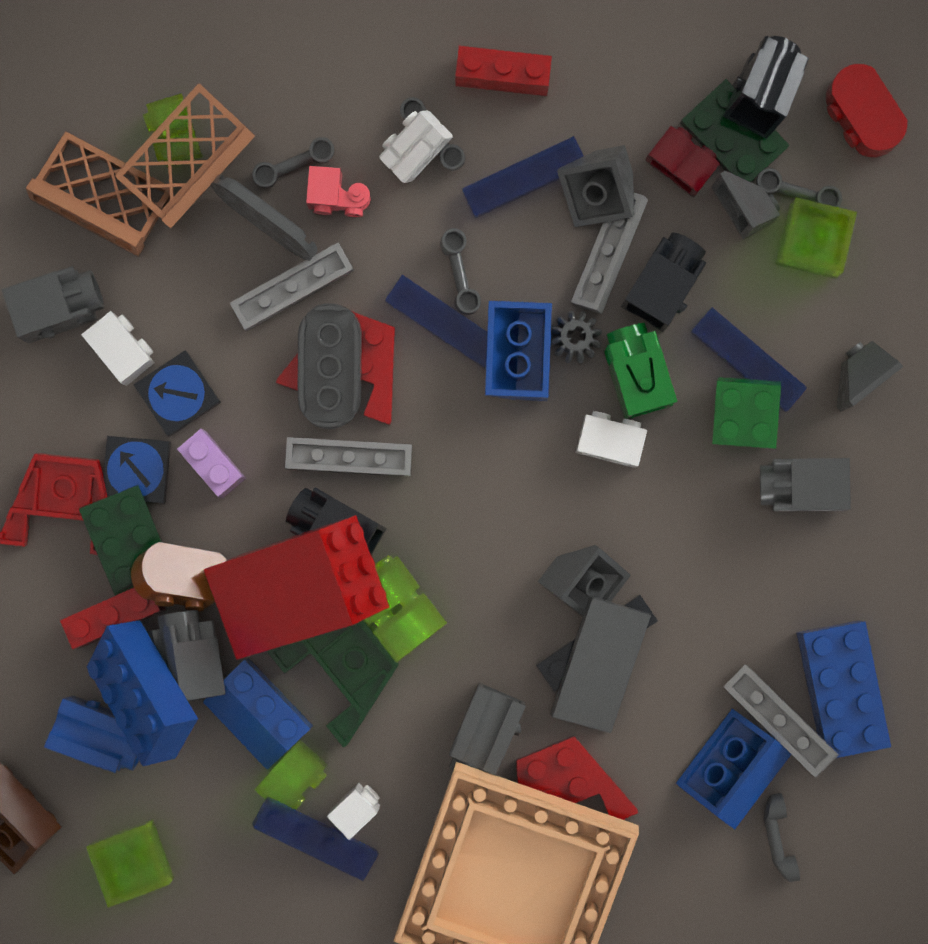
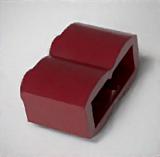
(683, 160)

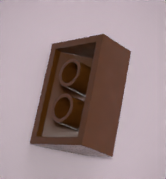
(23, 823)

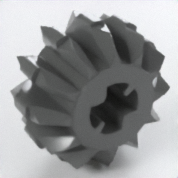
(569, 328)

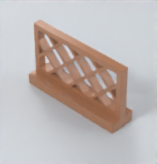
(205, 174)
(81, 210)

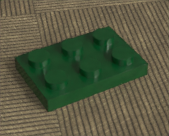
(736, 147)
(120, 533)

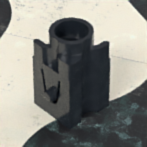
(767, 86)
(666, 281)
(317, 509)

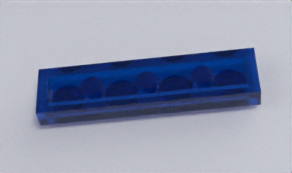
(520, 178)
(439, 319)
(746, 356)
(314, 838)

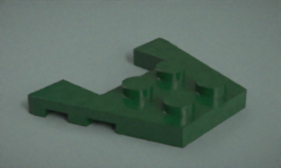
(353, 662)

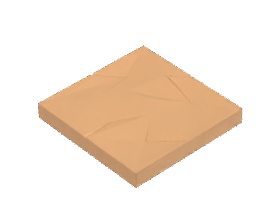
(514, 867)

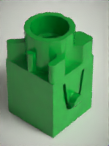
(638, 371)

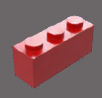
(503, 70)
(91, 623)

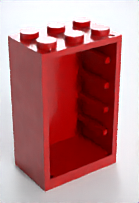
(297, 588)

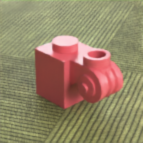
(326, 194)

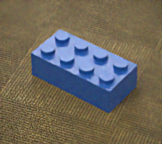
(844, 688)
(141, 693)

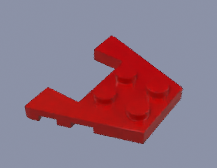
(377, 368)
(56, 489)
(573, 775)

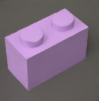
(211, 463)

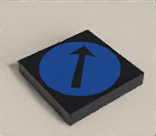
(177, 393)
(137, 462)

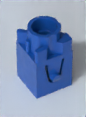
(90, 735)

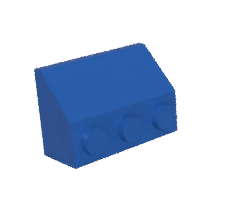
(518, 350)
(258, 714)
(733, 768)

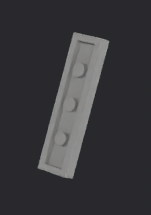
(607, 259)
(291, 286)
(348, 456)
(781, 721)

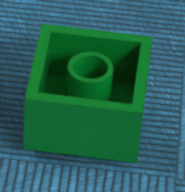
(746, 412)

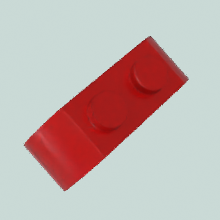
(865, 111)

